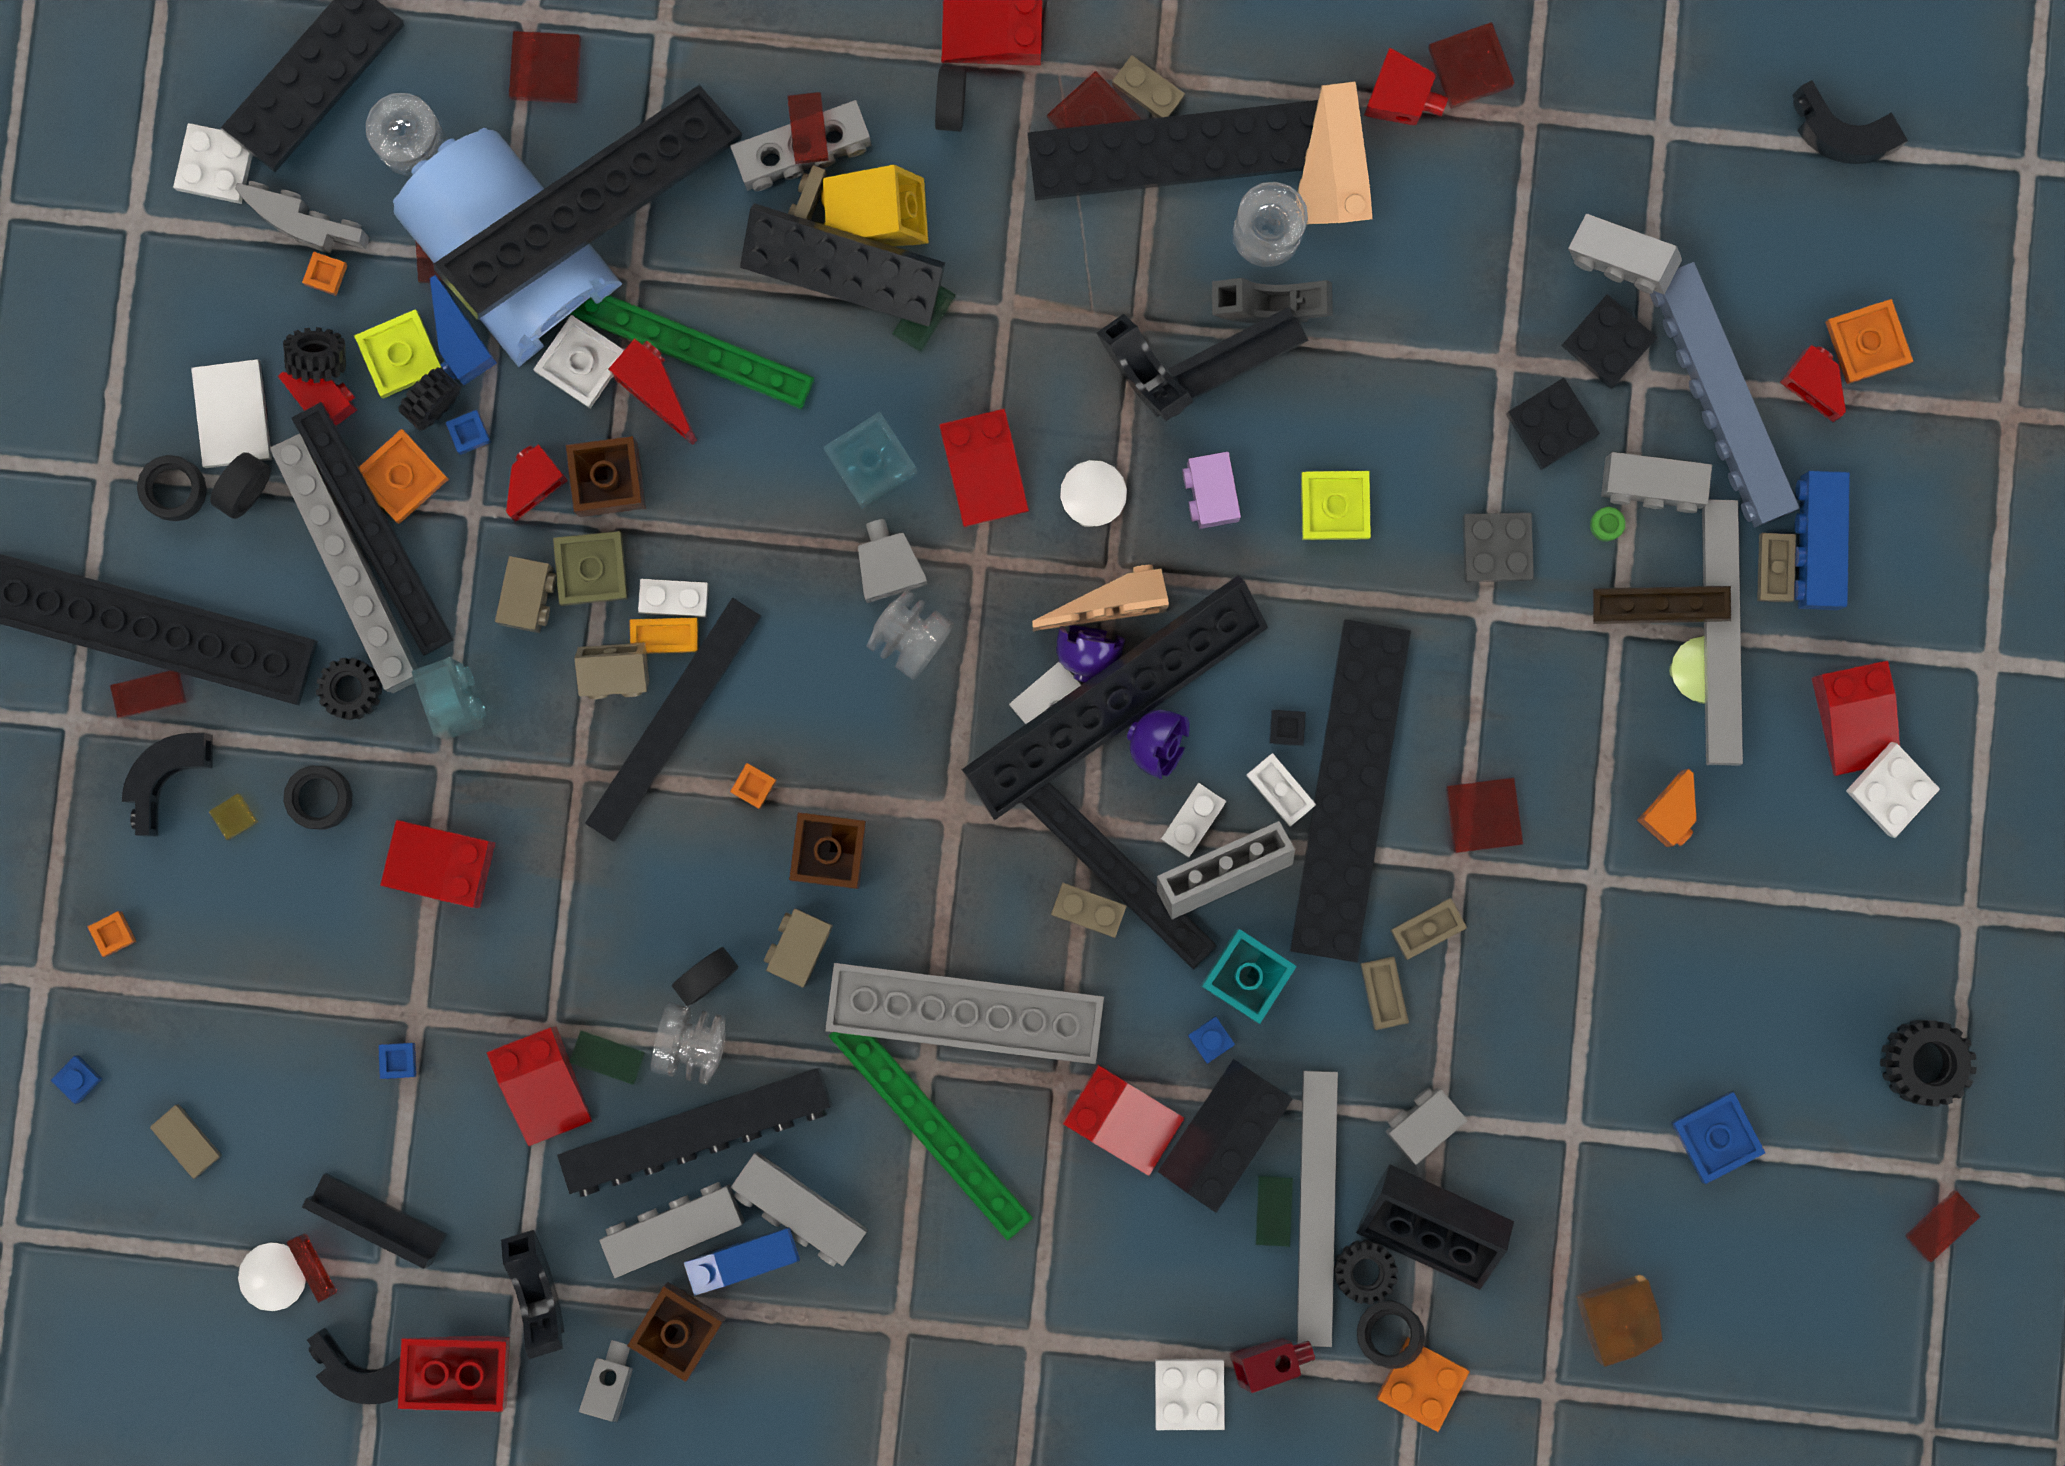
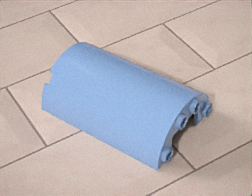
(467, 191)

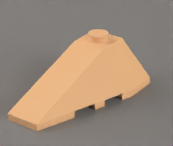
(1335, 165)
(1125, 597)

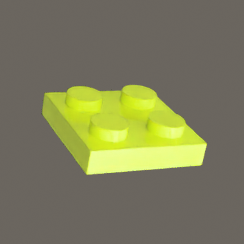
(398, 353)
(1335, 505)

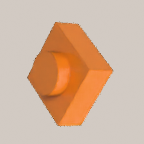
(324, 273)
(753, 786)
(112, 934)

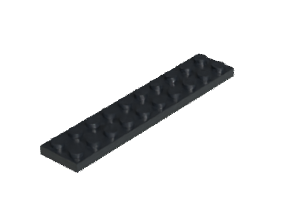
(1170, 150)
(587, 202)
(154, 630)
(1115, 698)
(1350, 791)

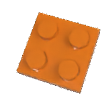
(1869, 341)
(401, 476)
(1424, 1387)

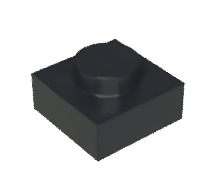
(1287, 728)

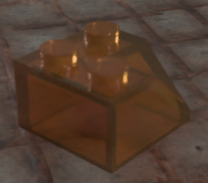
(1621, 1319)

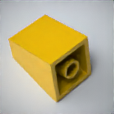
(878, 205)

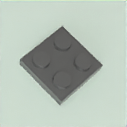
(1498, 547)

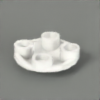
(1093, 493)
(271, 1277)

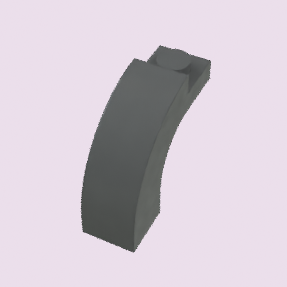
(1253, 302)

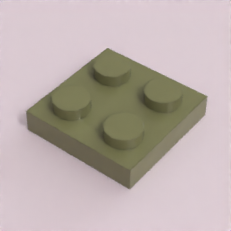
(590, 568)

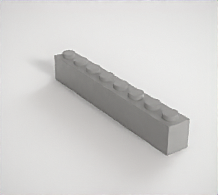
(346, 564)

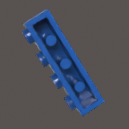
(1822, 540)

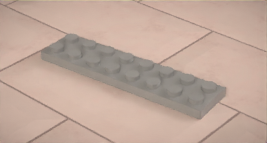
(964, 1013)

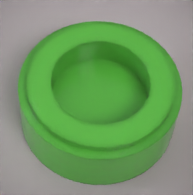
(1607, 524)

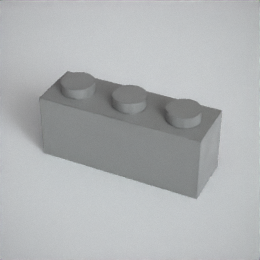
(1624, 254)
(1656, 482)

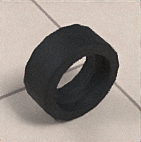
(950, 98)
(149, 475)
(240, 485)
(294, 785)
(705, 976)
(1365, 1327)

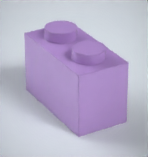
(1212, 490)

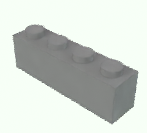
(1225, 870)
(798, 1207)
(671, 1230)

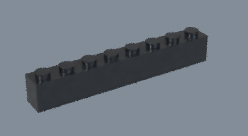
(694, 1131)

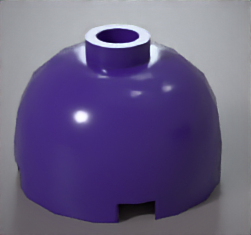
(1087, 650)
(1157, 741)

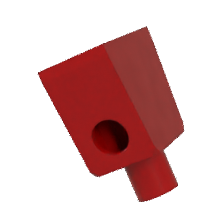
(1404, 91)

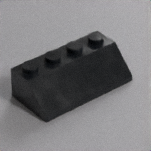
(1224, 1135)
(1435, 1227)

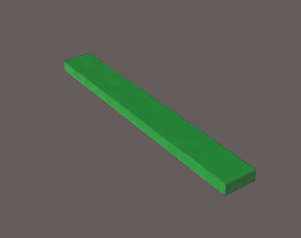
(697, 349)
(934, 1132)

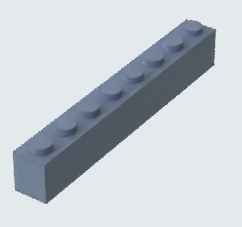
(1725, 398)

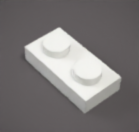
(673, 598)
(1280, 790)
(1193, 820)

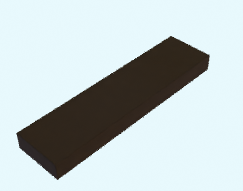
(1662, 605)

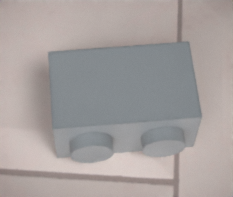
(1425, 1124)

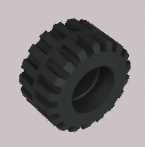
(1955, 1062)

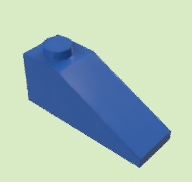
(457, 340)
(741, 1261)

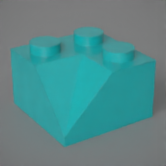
(1248, 976)

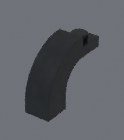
(1841, 140)
(1142, 369)
(155, 768)
(535, 1293)
(350, 1380)

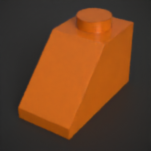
(1672, 811)

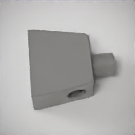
(888, 564)
(605, 1400)

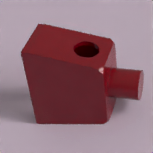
(1256, 1365)

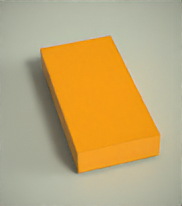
(666, 634)

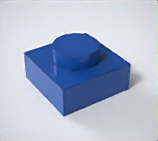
(468, 432)
(1211, 1039)
(397, 1060)
(76, 1079)

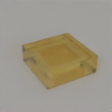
(233, 816)

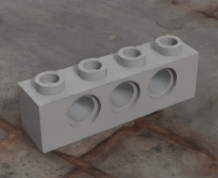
(751, 152)

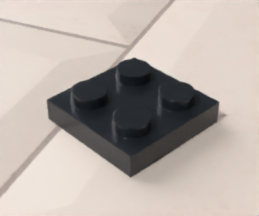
(1609, 341)
(1552, 423)

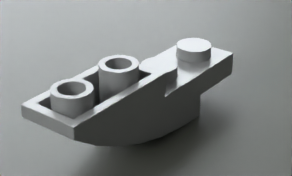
(290, 217)

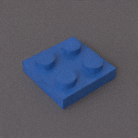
(1718, 1137)

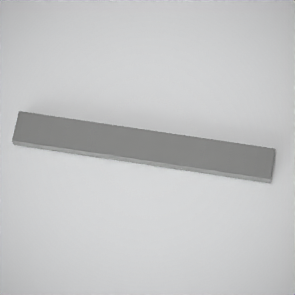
(1722, 639)
(1317, 1208)

